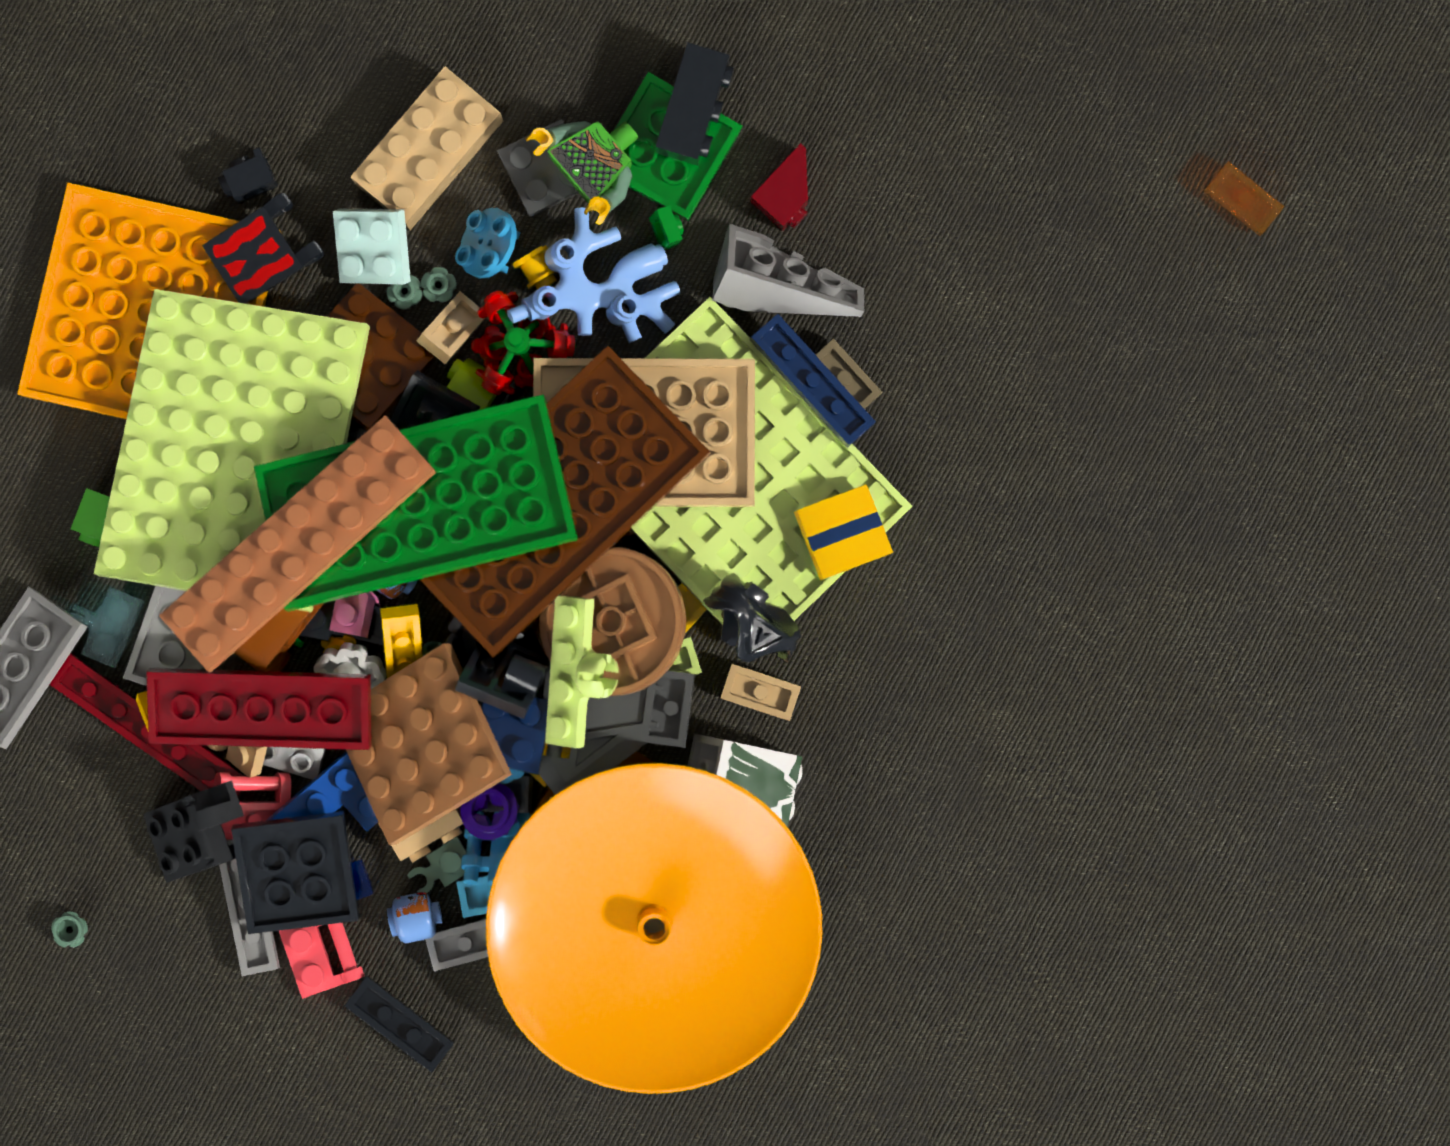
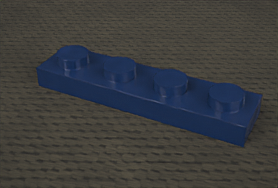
(812, 380)

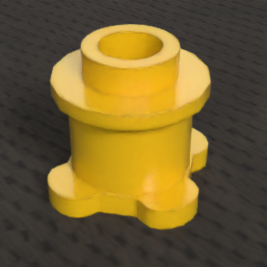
(535, 268)

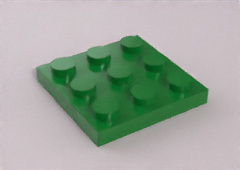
(662, 177)

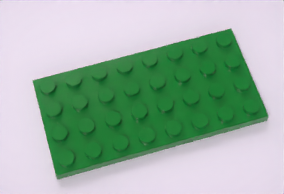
(490, 500)

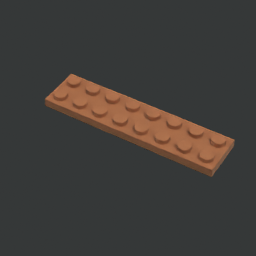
(297, 544)

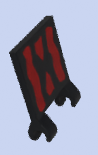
(255, 254)

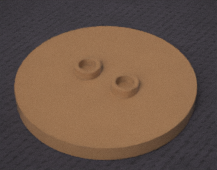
(635, 617)

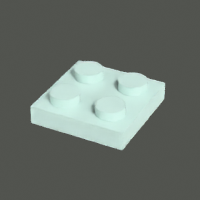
(371, 246)

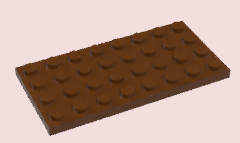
(617, 461)

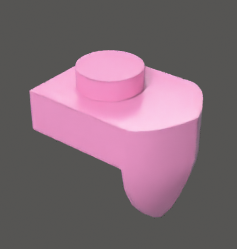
(354, 614)

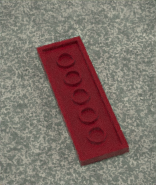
(259, 708)

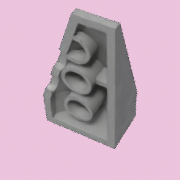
(765, 279)

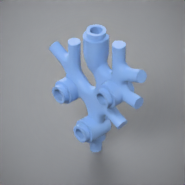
(585, 297)

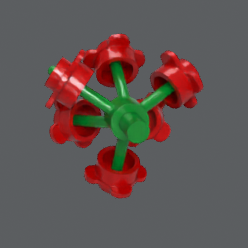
(517, 341)

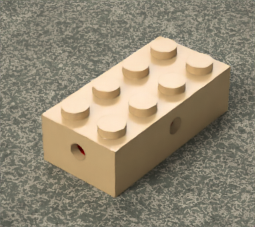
(427, 147)

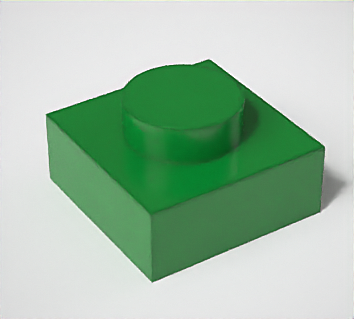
(666, 227)

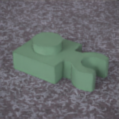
(444, 865)

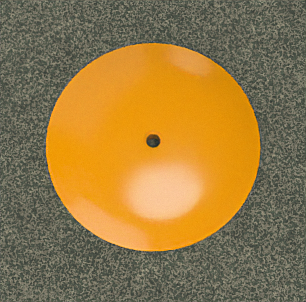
(669, 1003)

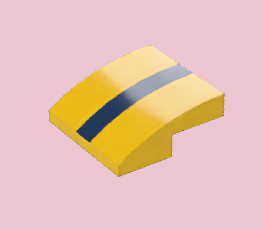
(843, 532)

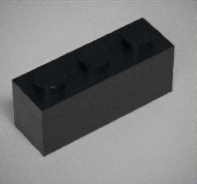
(694, 104)

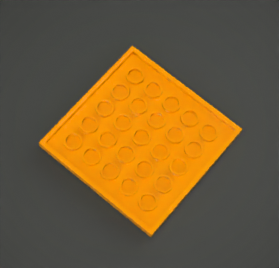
(101, 290)

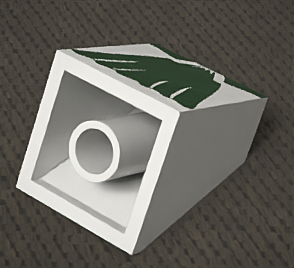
(761, 771)

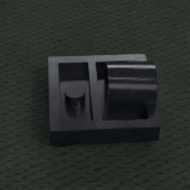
(505, 680)

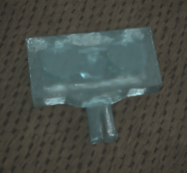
(109, 626)

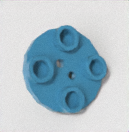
(487, 243)

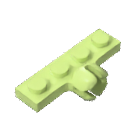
(574, 672)

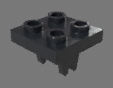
(428, 402)

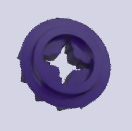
(502, 822)

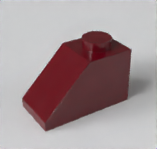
(785, 191)

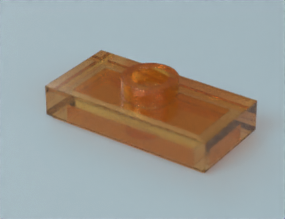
(1244, 198)

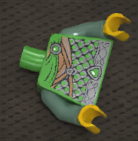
(591, 161)

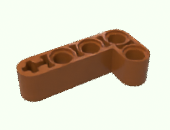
(270, 644)

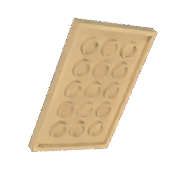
(711, 400)

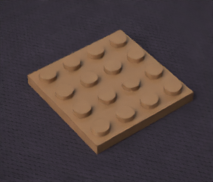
(426, 747)

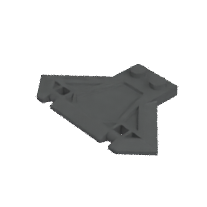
(621, 727)

